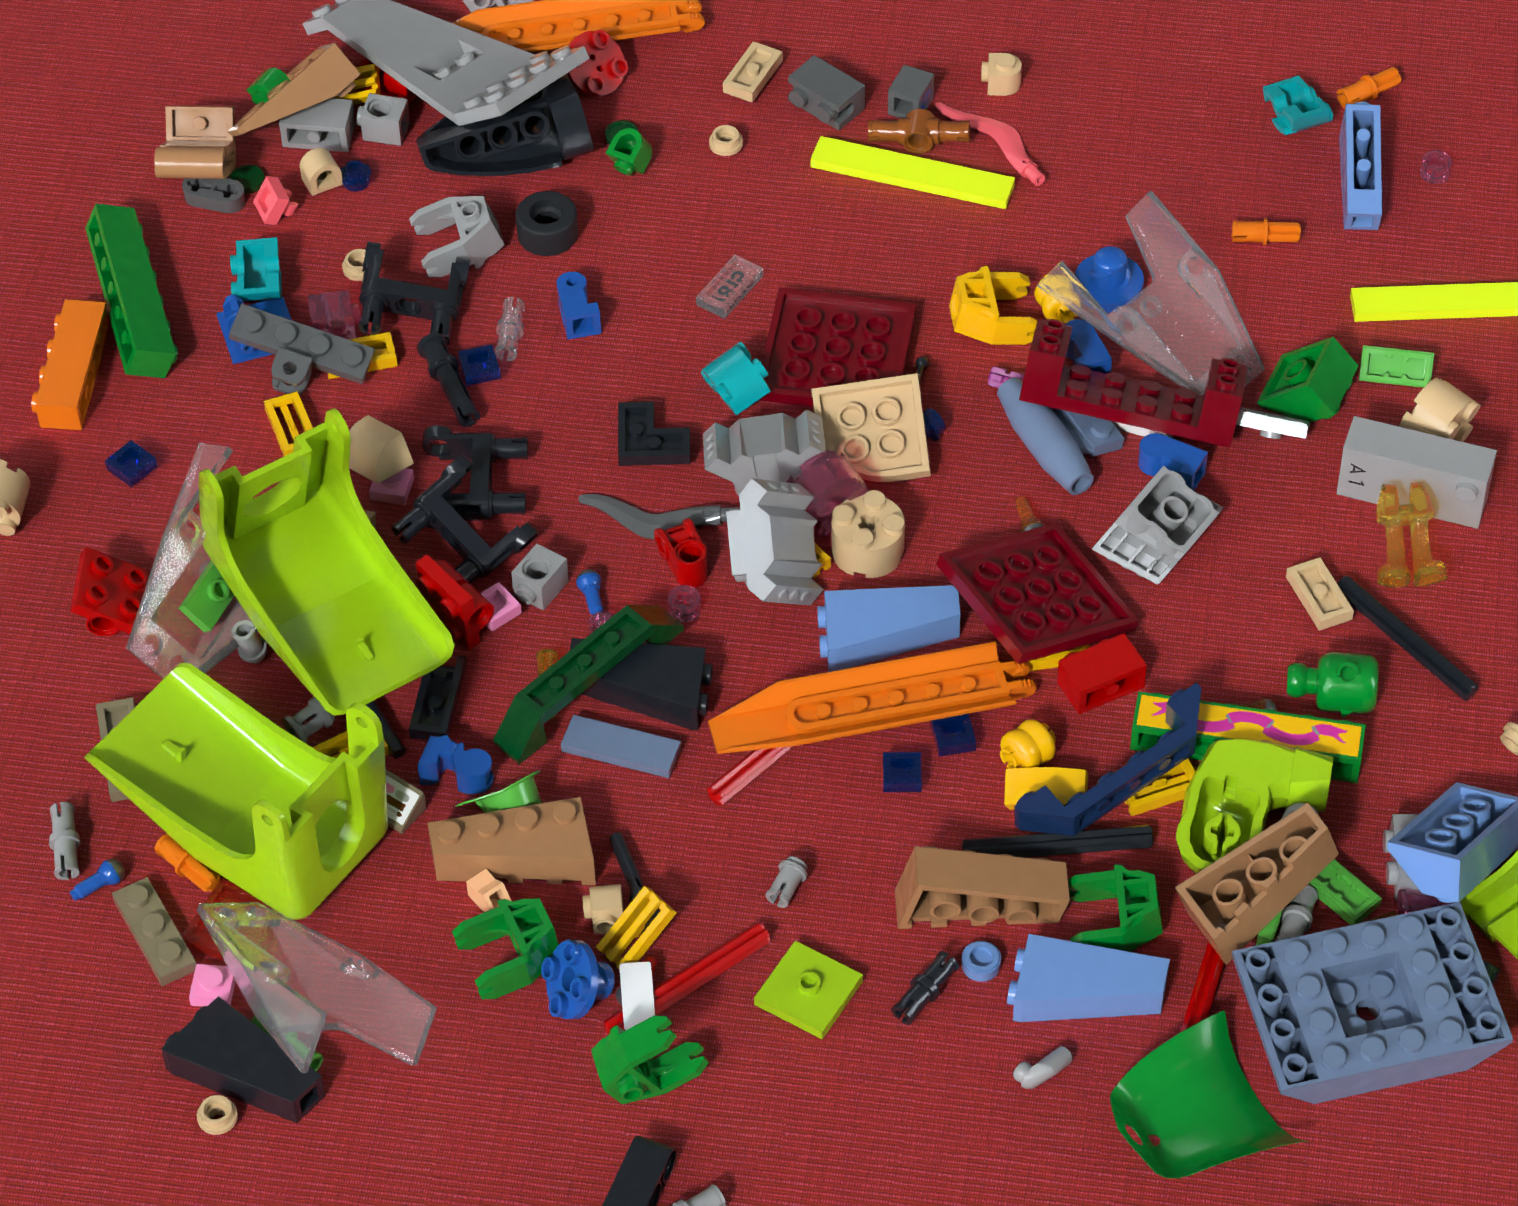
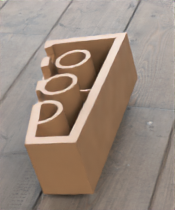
(516, 844)
(1257, 880)
(979, 888)

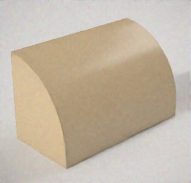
(377, 450)

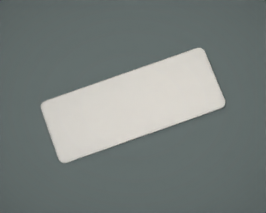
(636, 992)

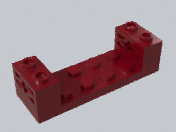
(1129, 401)

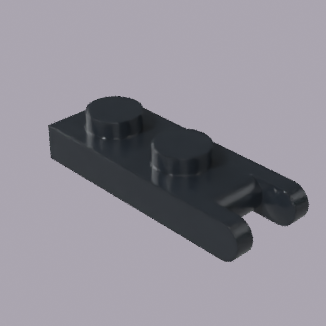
(437, 701)

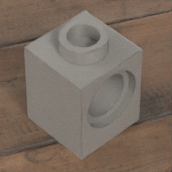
(384, 119)
(539, 577)

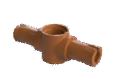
(919, 131)

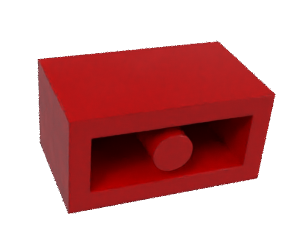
(1101, 673)

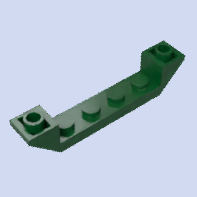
(522, 726)

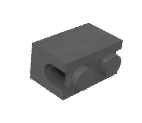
(826, 92)

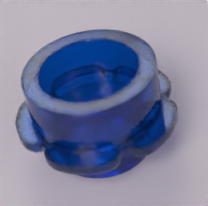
(356, 176)
(933, 424)

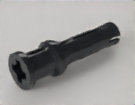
(444, 368)

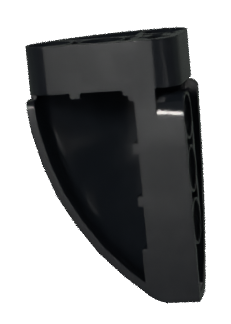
(521, 141)

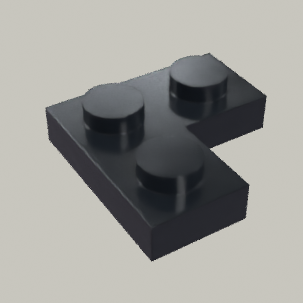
(645, 445)

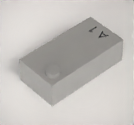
(1451, 470)

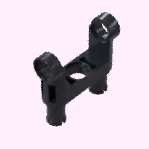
(387, 295)
(483, 450)
(434, 510)

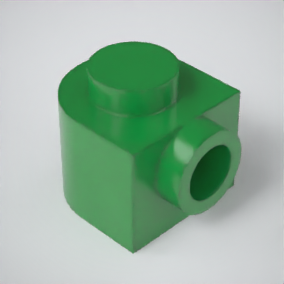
(264, 83)
(629, 152)

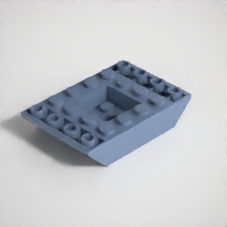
(1411, 967)

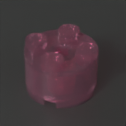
(831, 481)

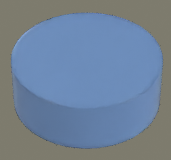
(981, 961)

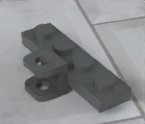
(299, 349)

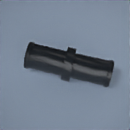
(925, 988)

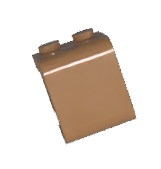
(197, 143)

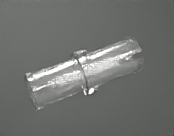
(510, 329)

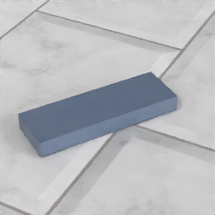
(621, 746)

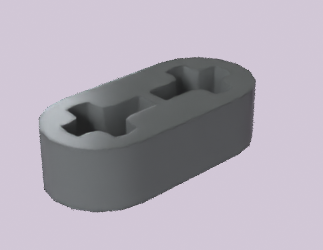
(214, 194)

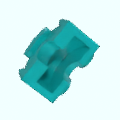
(1296, 106)
(257, 269)
(737, 378)

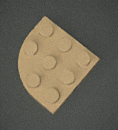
(876, 426)

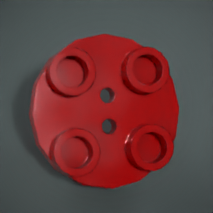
(605, 57)

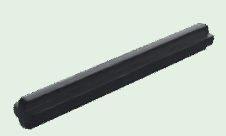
(1407, 639)
(1054, 844)

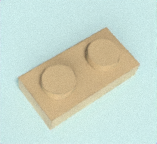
(752, 71)
(1319, 594)

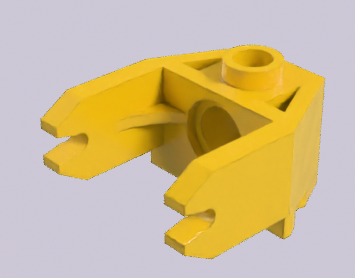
(976, 311)

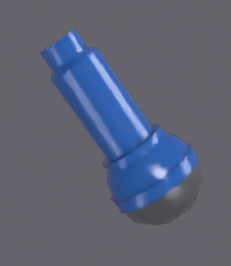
(589, 584)
(109, 873)

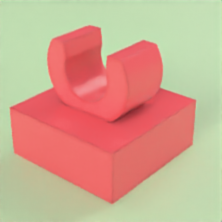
(273, 201)

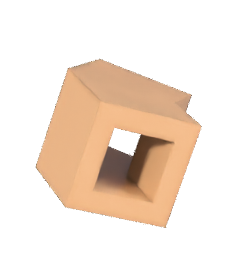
(486, 890)

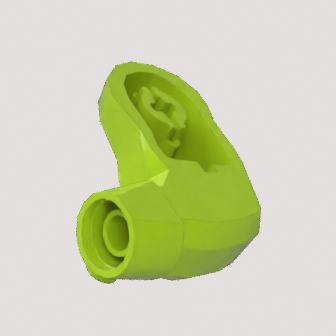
(1238, 788)

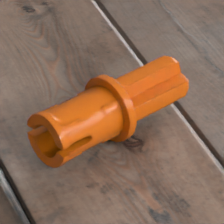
(1368, 87)
(1265, 231)
(186, 865)

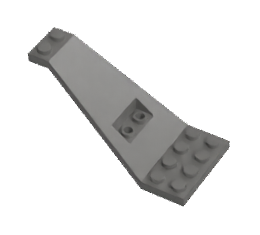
(441, 62)

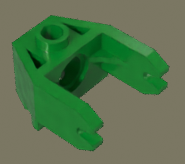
(1136, 903)
(530, 934)
(628, 1065)

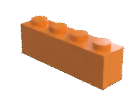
(71, 365)

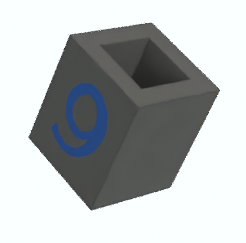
(910, 91)

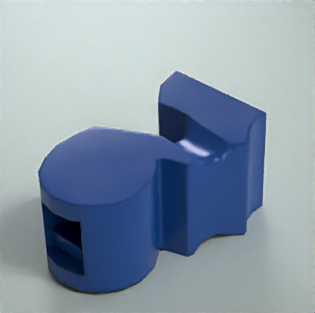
(471, 767)

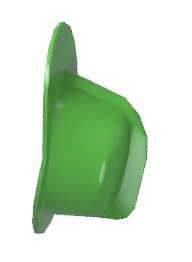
(516, 795)

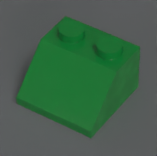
(1309, 381)

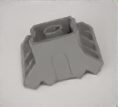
(763, 447)
(1158, 527)
(774, 542)

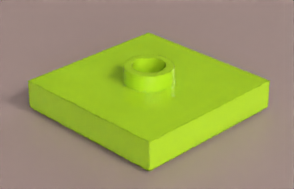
(808, 990)

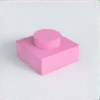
(394, 489)
(504, 604)
(209, 983)

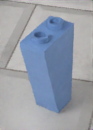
(1361, 166)
(885, 622)
(1084, 981)

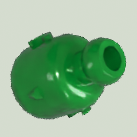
(1341, 682)

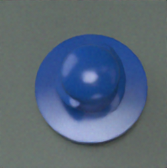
(1110, 277)
(575, 979)

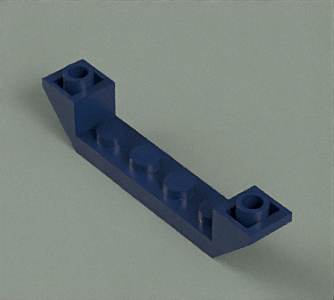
(1046, 814)

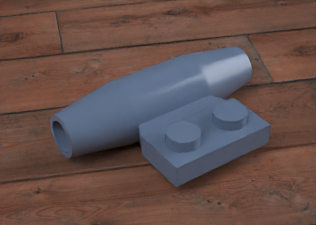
(1059, 437)

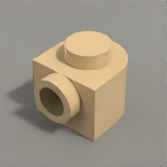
(1002, 74)
(319, 165)
(603, 906)

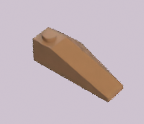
(313, 80)

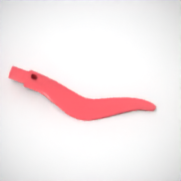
(1006, 138)

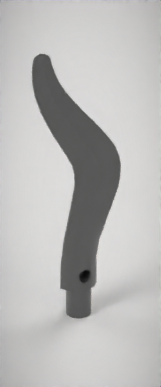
(645, 523)

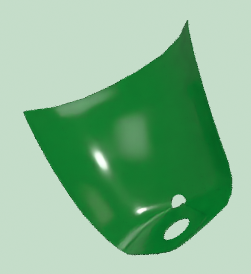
(1195, 1103)

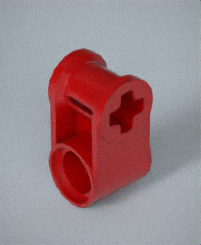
(683, 553)

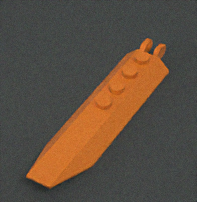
(556, 22)
(872, 699)

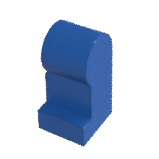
(577, 315)
(1087, 348)
(1160, 451)

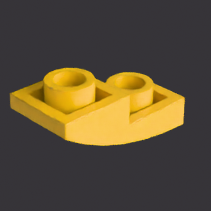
(1060, 781)

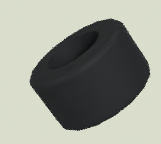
(546, 238)

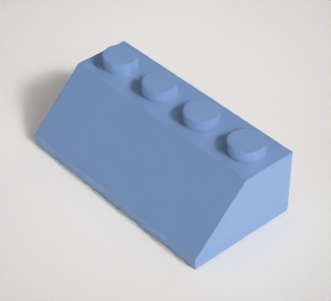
(1457, 841)

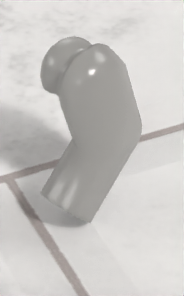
(1049, 1066)

